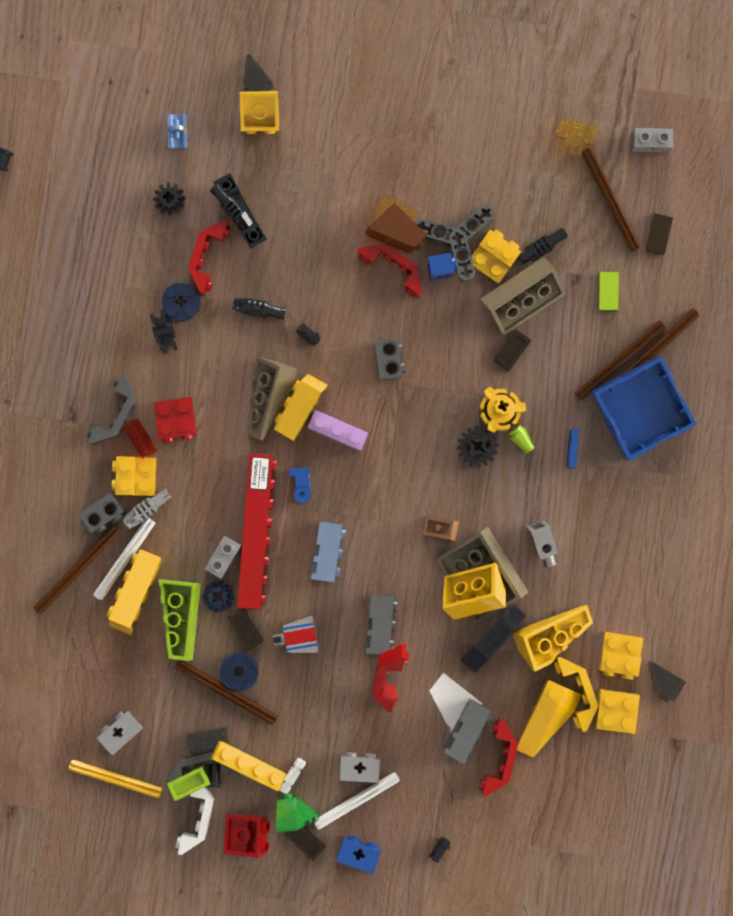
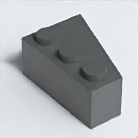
(380, 624)
(467, 731)

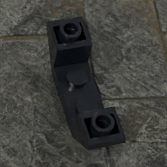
(253, 234)
(494, 638)

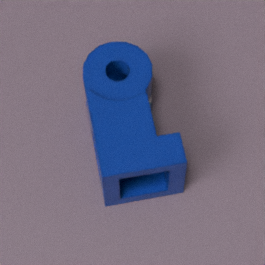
(303, 491)

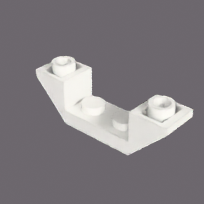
(190, 840)

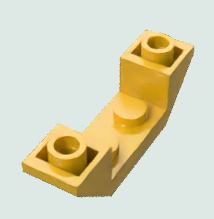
(584, 716)

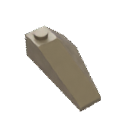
(271, 389)

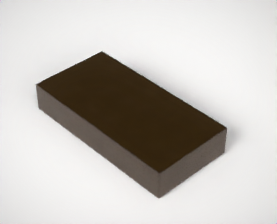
(659, 234)
(512, 350)
(245, 629)
(306, 842)

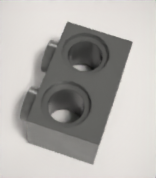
(384, 360)
(100, 509)

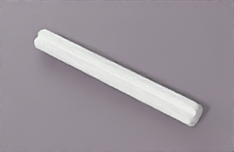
(124, 559)
(356, 800)

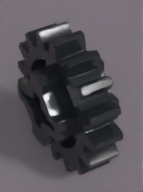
(486, 437)

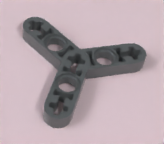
(464, 233)

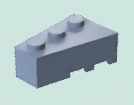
(328, 552)

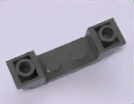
(123, 387)
(191, 762)

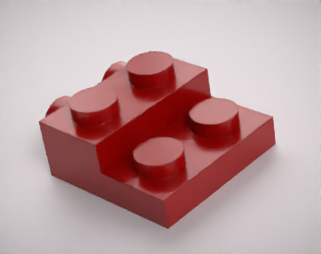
(175, 419)
(246, 835)

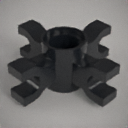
(163, 332)

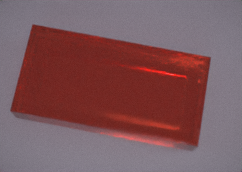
(140, 438)

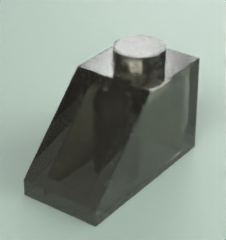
(255, 78)
(665, 682)

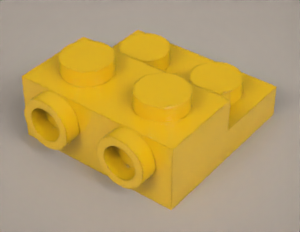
(259, 112)
(495, 256)
(134, 476)
(621, 655)

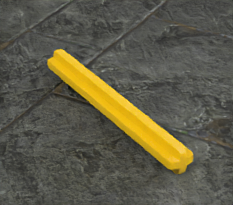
(115, 778)

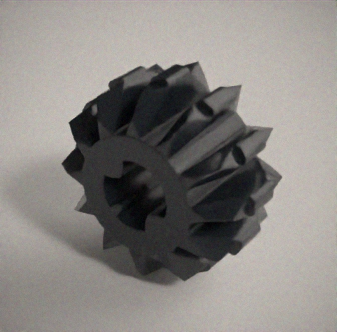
(176, 195)

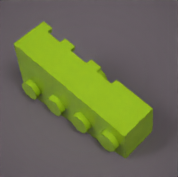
(180, 616)

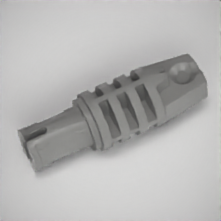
(145, 509)

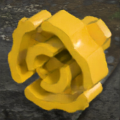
(510, 403)

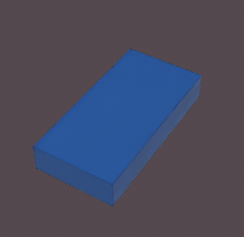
(572, 448)

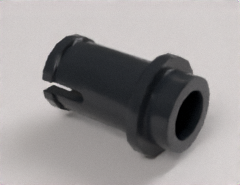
(309, 335)
(214, 775)
(439, 849)

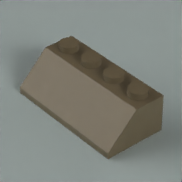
(523, 296)

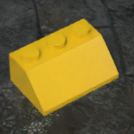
(473, 592)

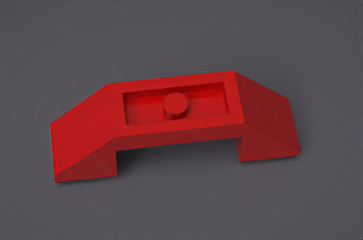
(217, 232)
(371, 253)
(390, 660)
(493, 783)

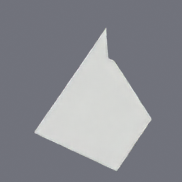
(450, 699)

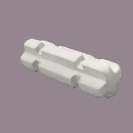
(292, 775)

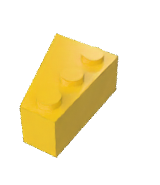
(299, 406)

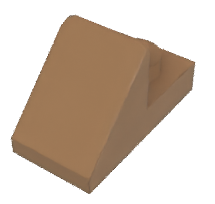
(440, 528)

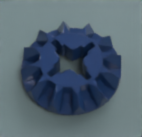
(217, 587)

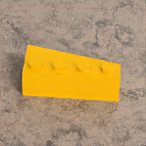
(134, 591)

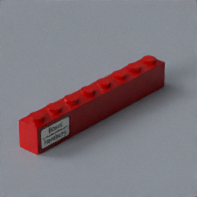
(255, 531)

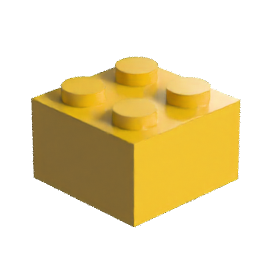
(616, 711)

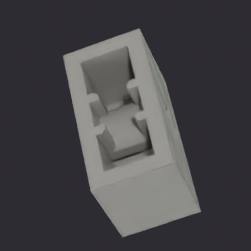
(652, 140)
(223, 557)
(111, 740)
(351, 773)

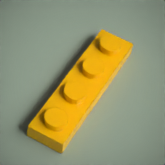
(248, 766)

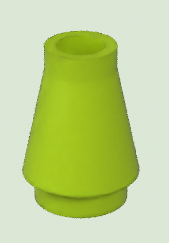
(521, 438)

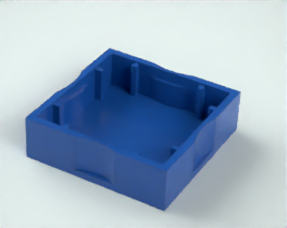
(643, 408)

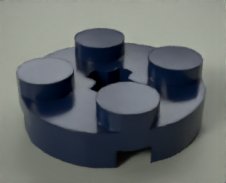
(189, 308)
(228, 669)

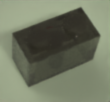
(207, 739)

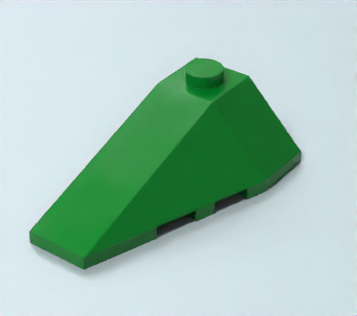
(293, 813)

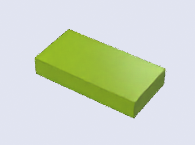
(608, 291)
(188, 783)

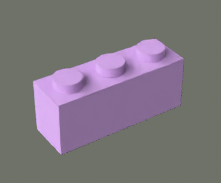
(338, 430)

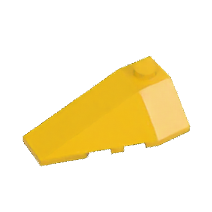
(545, 639)
(549, 713)

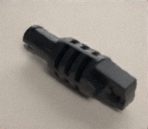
(231, 207)
(542, 246)
(257, 308)

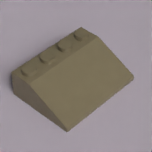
(481, 551)

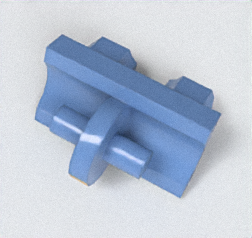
(177, 131)

